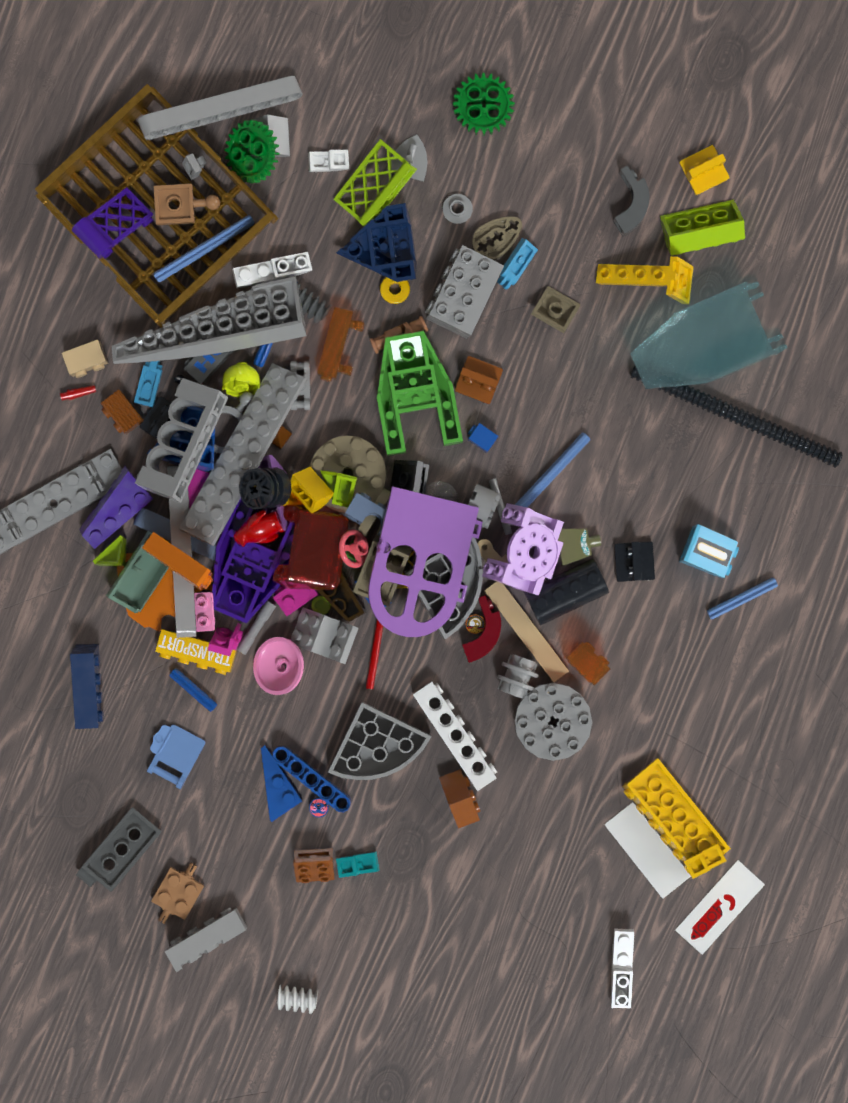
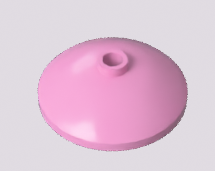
(270, 666)

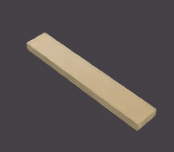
(526, 631)

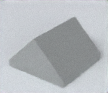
(281, 131)

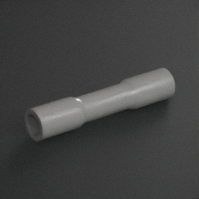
(262, 617)

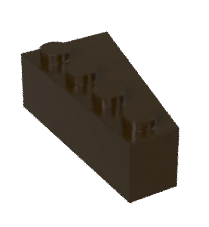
(344, 600)

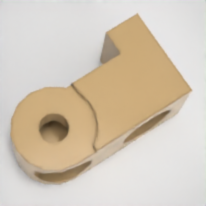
(487, 551)

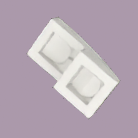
(328, 161)

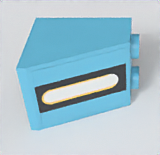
(709, 551)

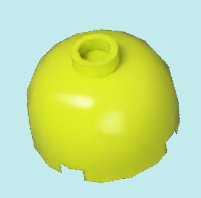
(240, 379)

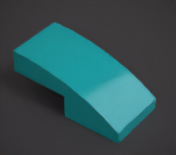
(357, 864)

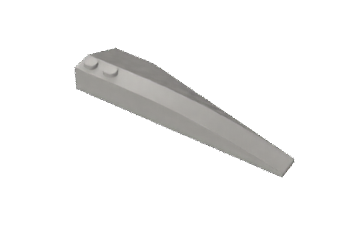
(250, 319)

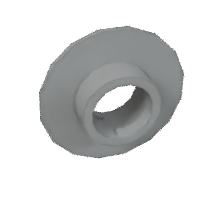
(461, 217)

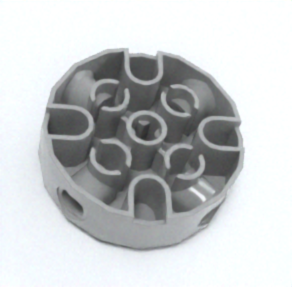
(548, 740)

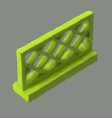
(389, 190)

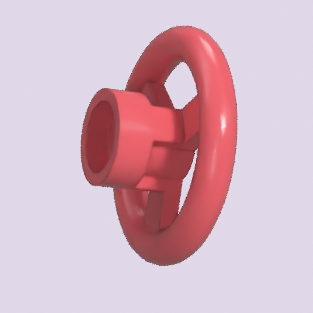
(357, 548)

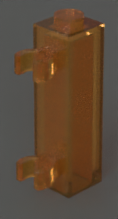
(335, 344)

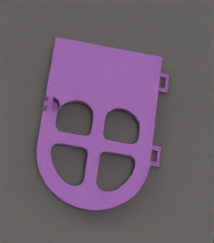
(428, 528)

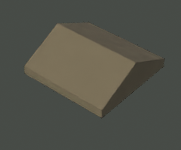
(555, 309)

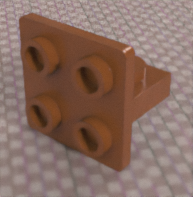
(478, 380)
(314, 865)

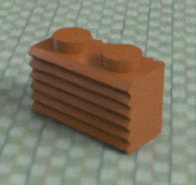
(122, 412)

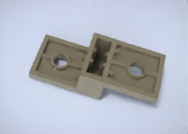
(395, 563)

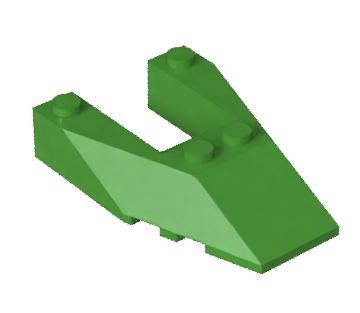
(414, 382)

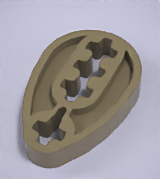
(497, 226)
(369, 521)

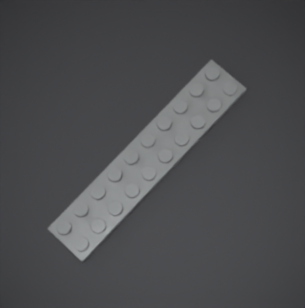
(242, 452)

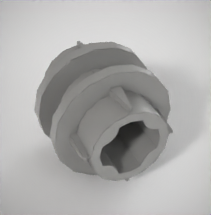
(517, 676)

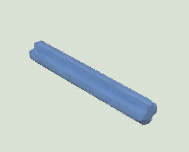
(742, 598)

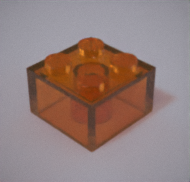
(587, 662)

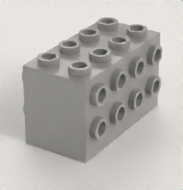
(463, 291)

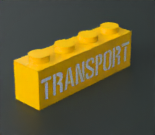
(193, 650)

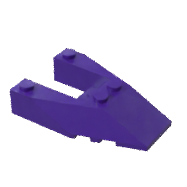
(246, 573)

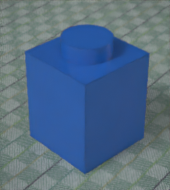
(482, 437)

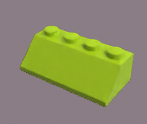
(702, 227)

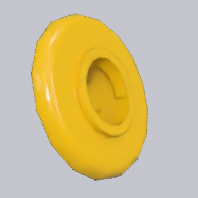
(392, 298)

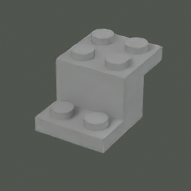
(324, 635)

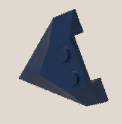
(385, 245)

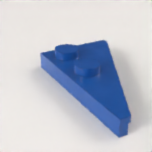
(279, 790)

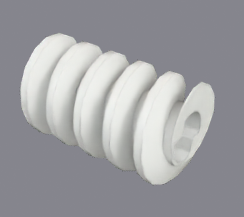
(297, 999)

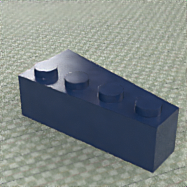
(86, 686)

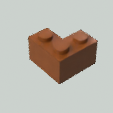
(460, 798)

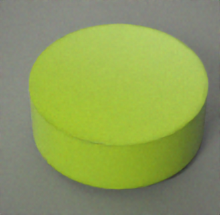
(321, 605)

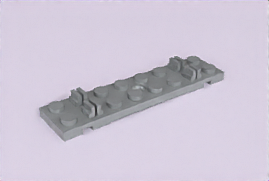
(71, 491)

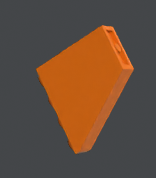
(178, 561)

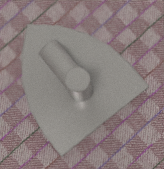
(415, 153)

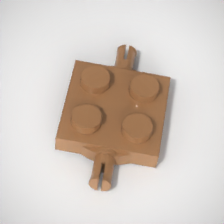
(177, 893)

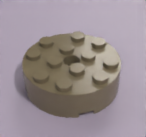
(354, 455)

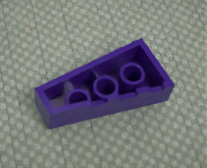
(115, 508)

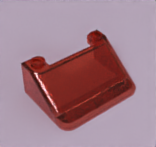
(314, 550)

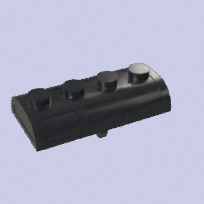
(567, 592)

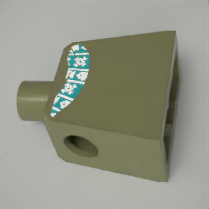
(576, 545)

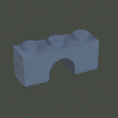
(362, 507)

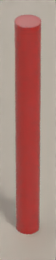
(374, 655)

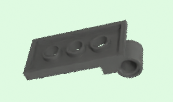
(93, 868)

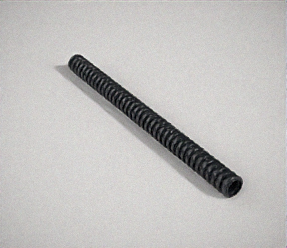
(752, 422)

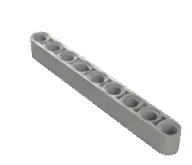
(219, 107)
(183, 589)

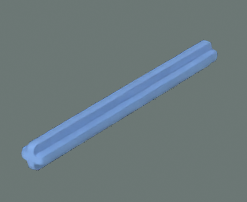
(204, 248)
(553, 470)

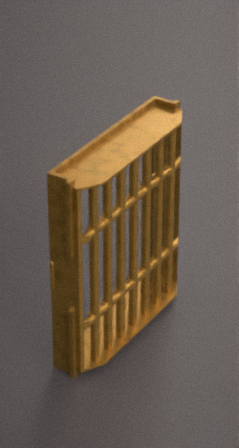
(97, 144)

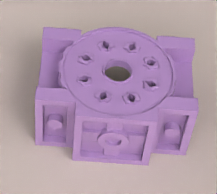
(546, 552)

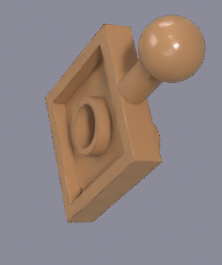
(185, 212)

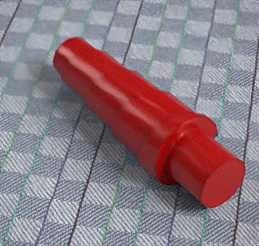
(77, 392)

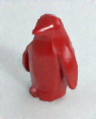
(259, 528)

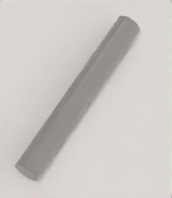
(500, 506)

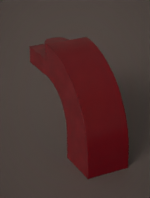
(487, 640)

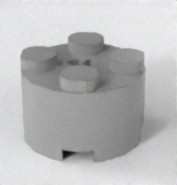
(486, 501)

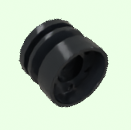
(265, 488)

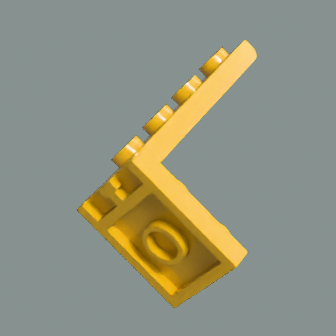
(675, 277)

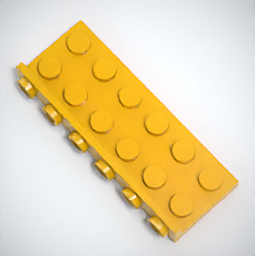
(672, 812)

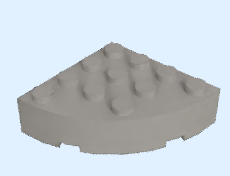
(439, 570)
(377, 746)

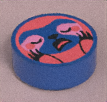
(318, 807)

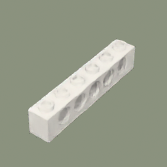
(478, 779)

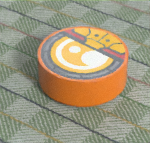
(475, 624)

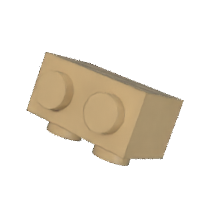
(85, 358)

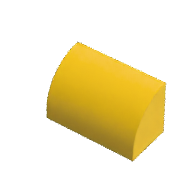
(310, 489)

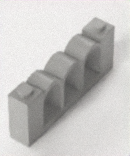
(187, 394)

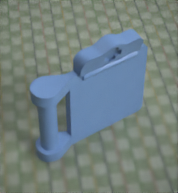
(176, 749)

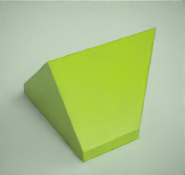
(341, 485)
(114, 554)

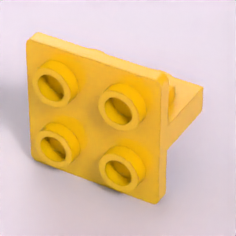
(704, 169)

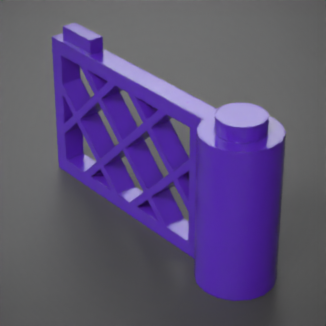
(96, 235)

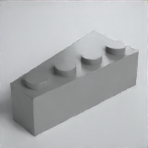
(205, 938)

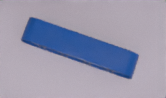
(302, 777)

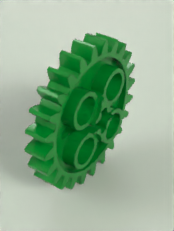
(483, 87)
(246, 161)

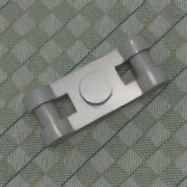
(306, 388)

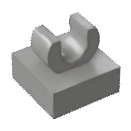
(193, 166)

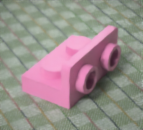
(204, 611)

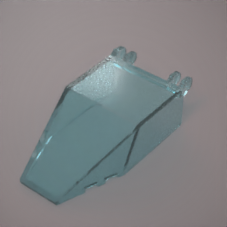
(706, 342)

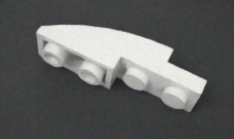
(272, 270)
(622, 968)

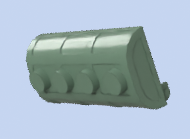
(137, 579)

